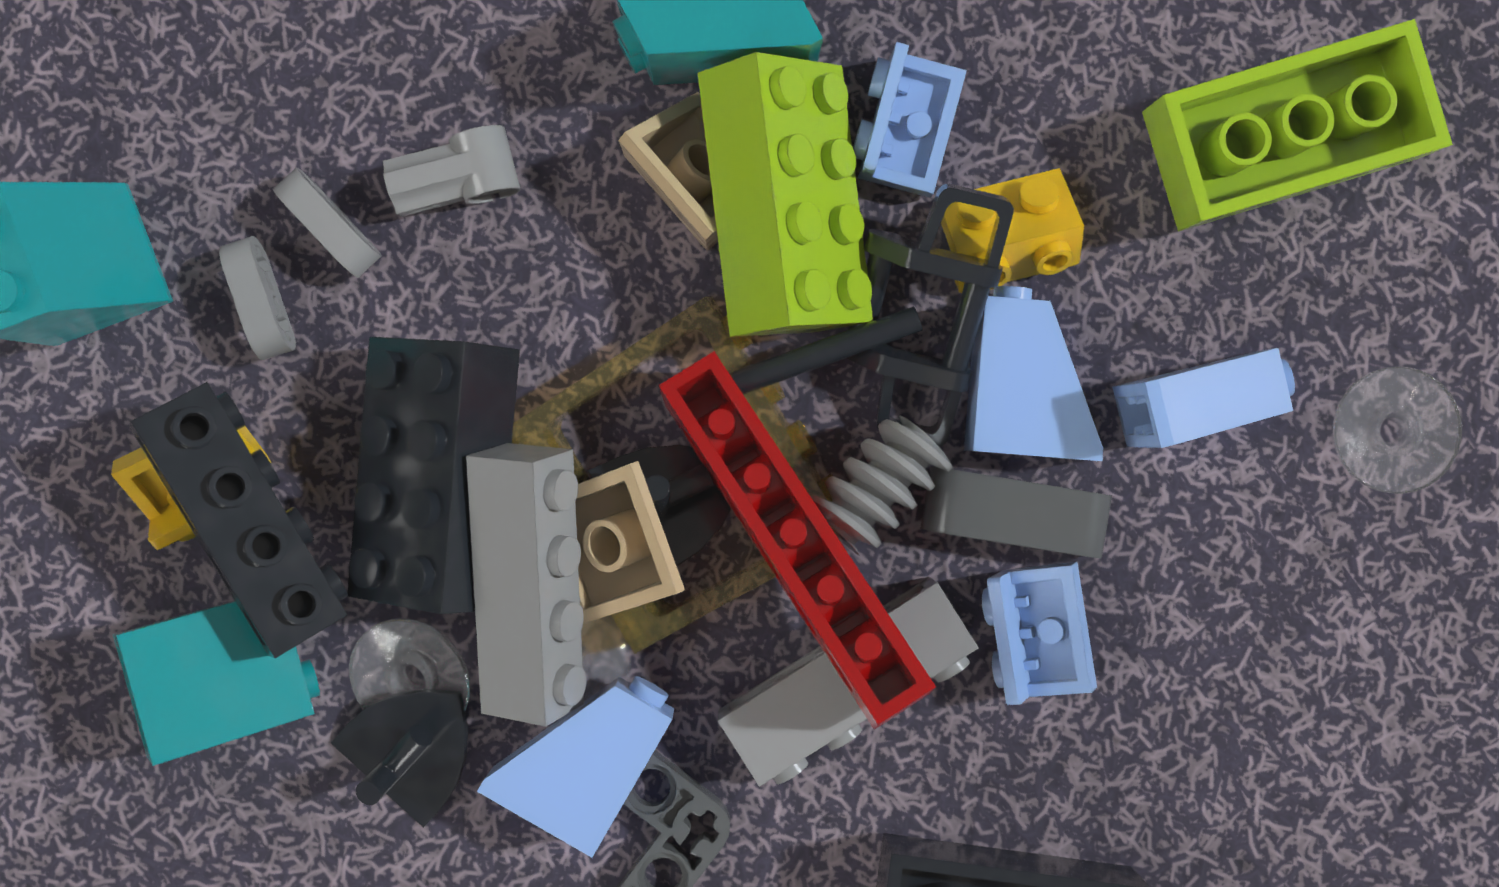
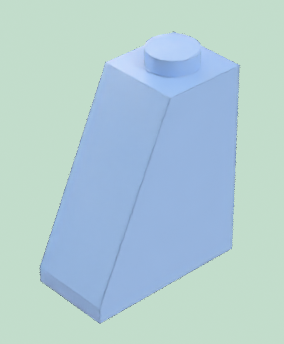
(1025, 384)
(1204, 399)
(584, 763)

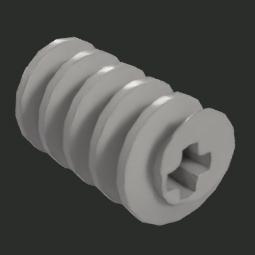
(880, 482)

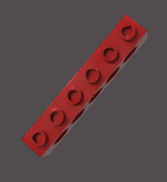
(796, 541)

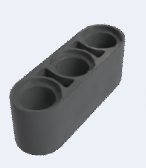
(1016, 512)

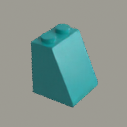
(693, 35)
(73, 260)
(209, 682)

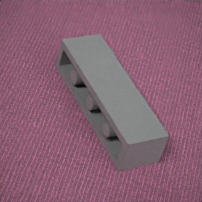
(526, 582)
(812, 707)

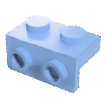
(910, 122)
(1039, 632)

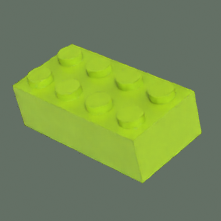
(1296, 125)
(785, 195)

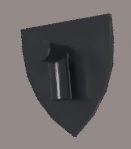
(682, 494)
(409, 749)

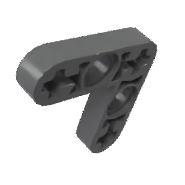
(670, 819)

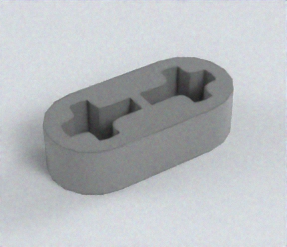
(327, 222)
(257, 298)

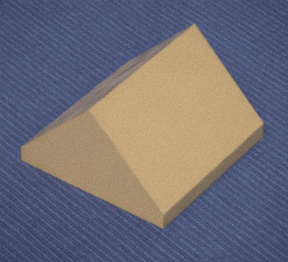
(674, 161)
(621, 545)

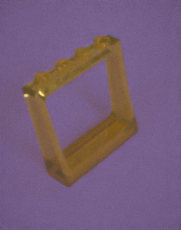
(542, 427)

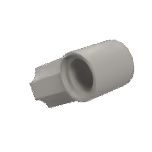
(465, 170)

